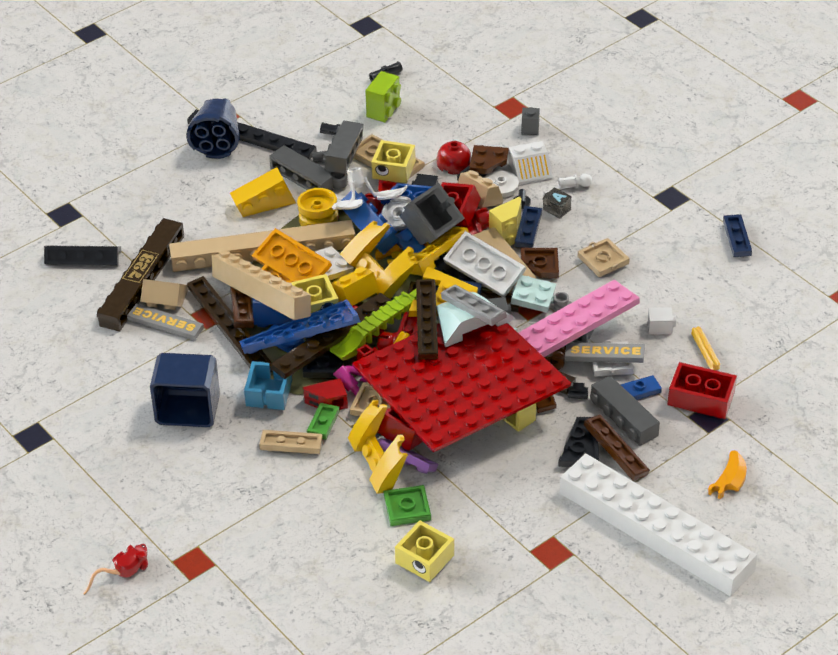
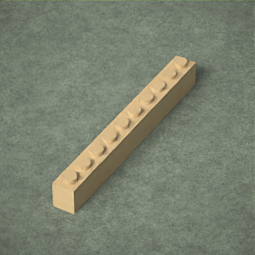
(199, 253)

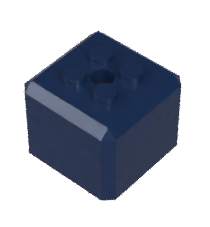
(185, 389)

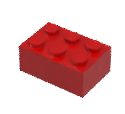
(702, 390)

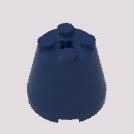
(214, 129)

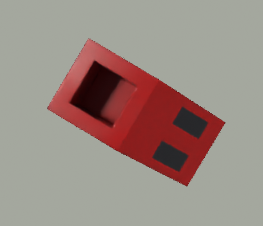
(327, 392)

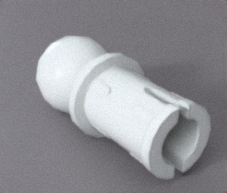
(584, 180)

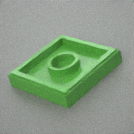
(407, 505)

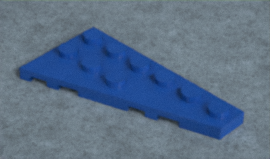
(321, 321)

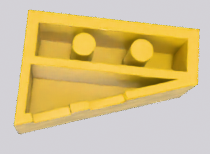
(262, 194)

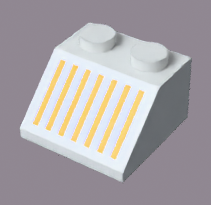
(530, 162)

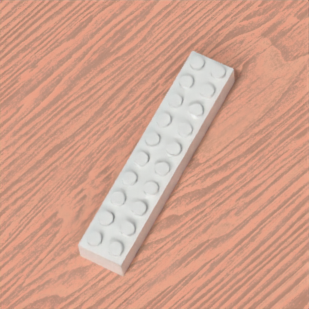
(658, 524)

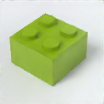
(383, 96)

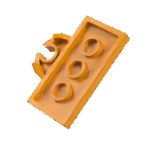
(289, 258)

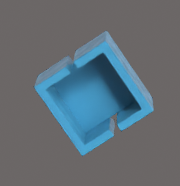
(263, 390)

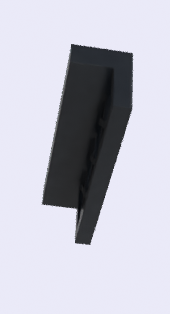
(82, 255)

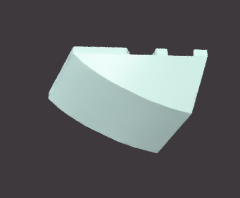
(457, 321)

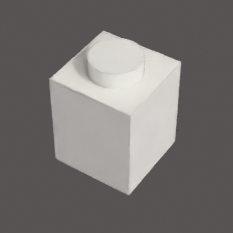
(660, 320)

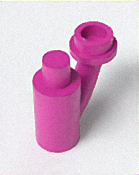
(348, 380)

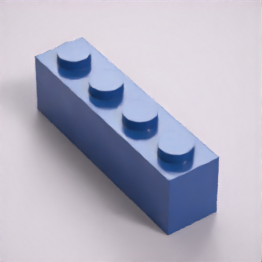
(365, 215)

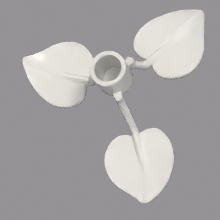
(356, 181)

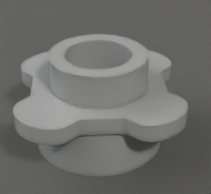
(561, 300)

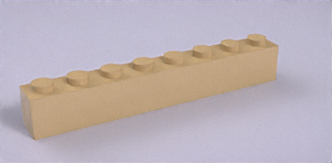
(261, 285)

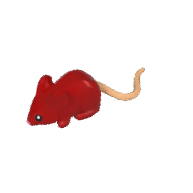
(125, 563)

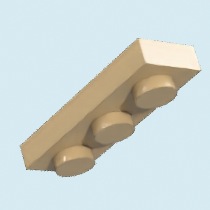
(291, 441)

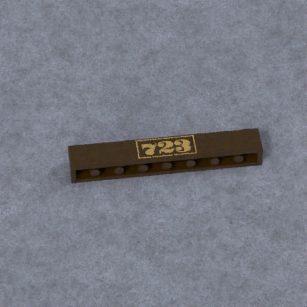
(146, 266)

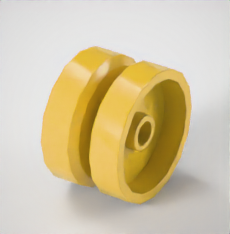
(316, 207)

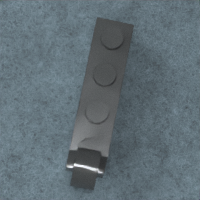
(304, 171)

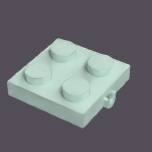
(533, 293)

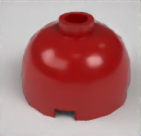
(453, 157)

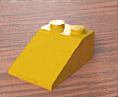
(355, 286)

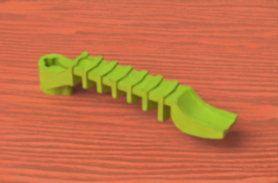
(364, 330)

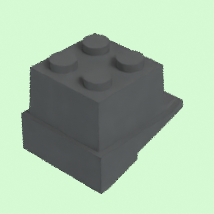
(431, 214)

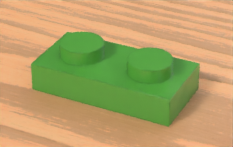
(323, 420)

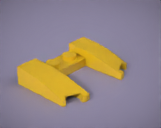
(433, 251)
(358, 255)
(384, 465)

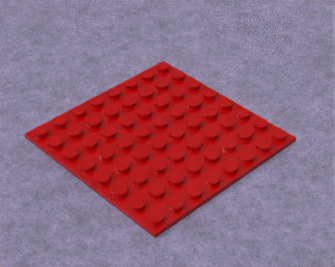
(466, 387)

